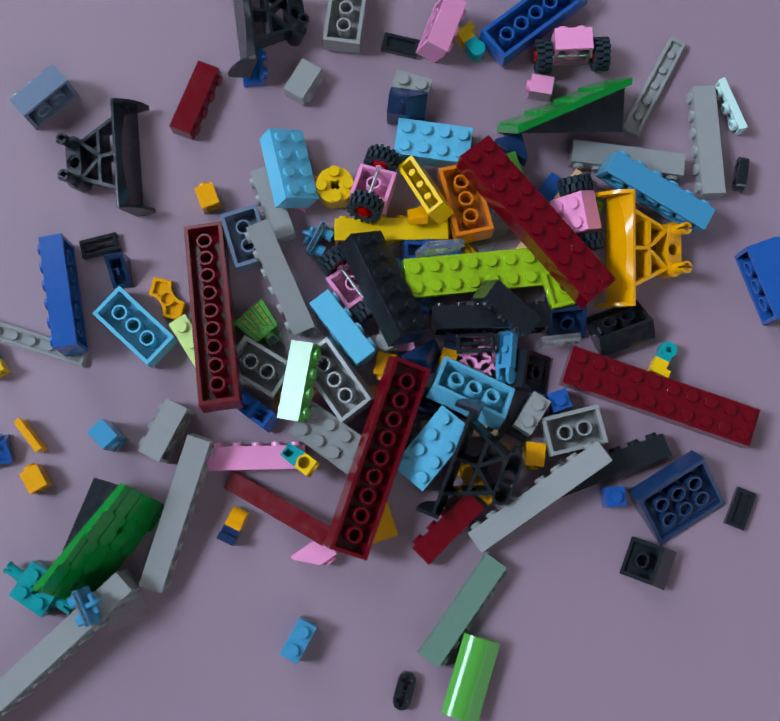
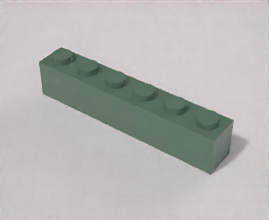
(461, 611)

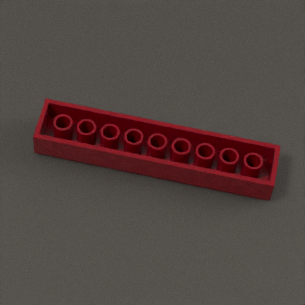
(535, 222)
(212, 318)
(659, 397)
(377, 458)

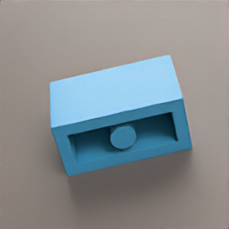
(107, 435)
(298, 639)

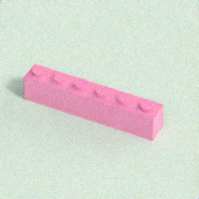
(250, 457)

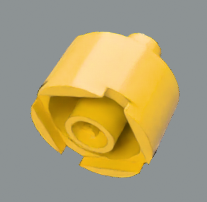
(330, 178)

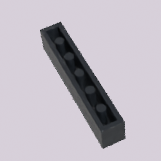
(628, 459)

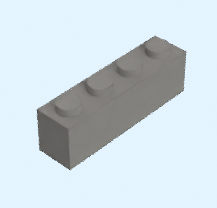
(278, 217)

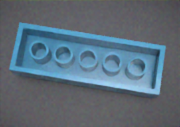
(654, 191)

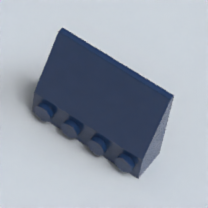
(676, 496)

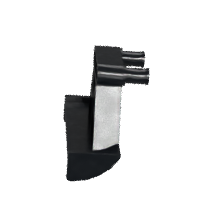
(290, 28)
(83, 174)
(504, 487)

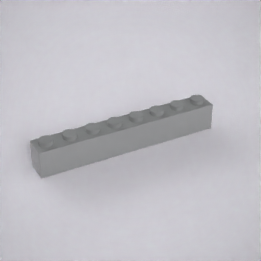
(539, 496)
(176, 513)

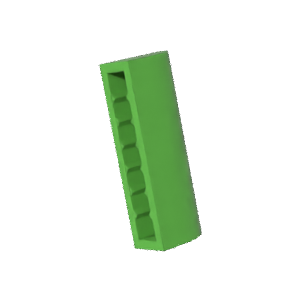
(470, 678)

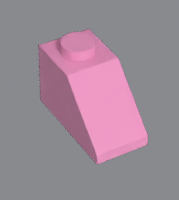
(315, 554)

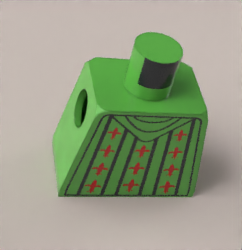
(259, 324)

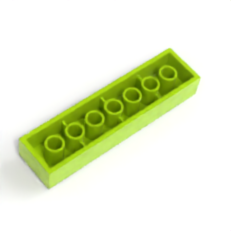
(466, 272)

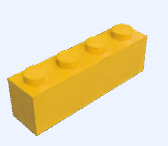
(425, 190)

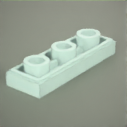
(730, 107)

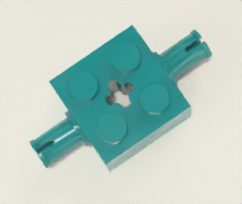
(35, 601)

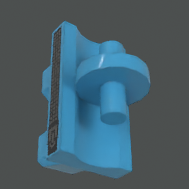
(314, 247)
(86, 605)

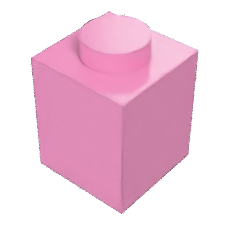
(540, 87)

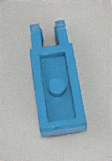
(506, 357)

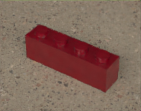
(195, 100)
(447, 528)

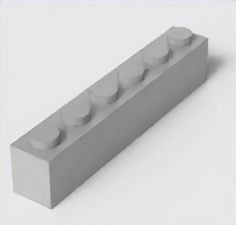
(706, 142)
(592, 154)
(279, 274)

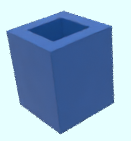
(559, 401)
(613, 496)

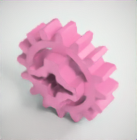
(488, 360)

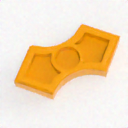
(418, 216)
(163, 291)

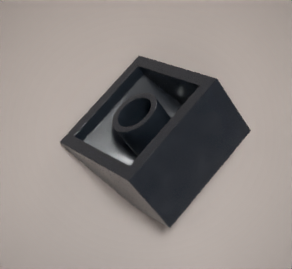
(531, 371)
(648, 562)

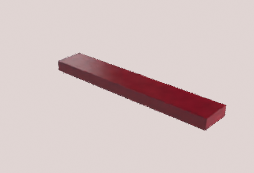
(277, 508)

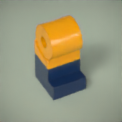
(449, 347)
(233, 526)

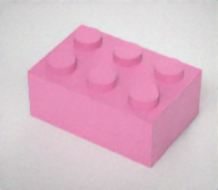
(441, 29)

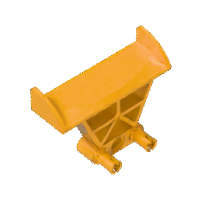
(630, 244)

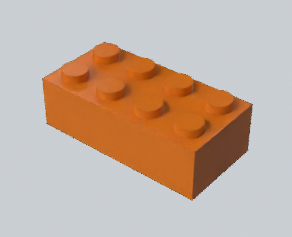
(471, 213)

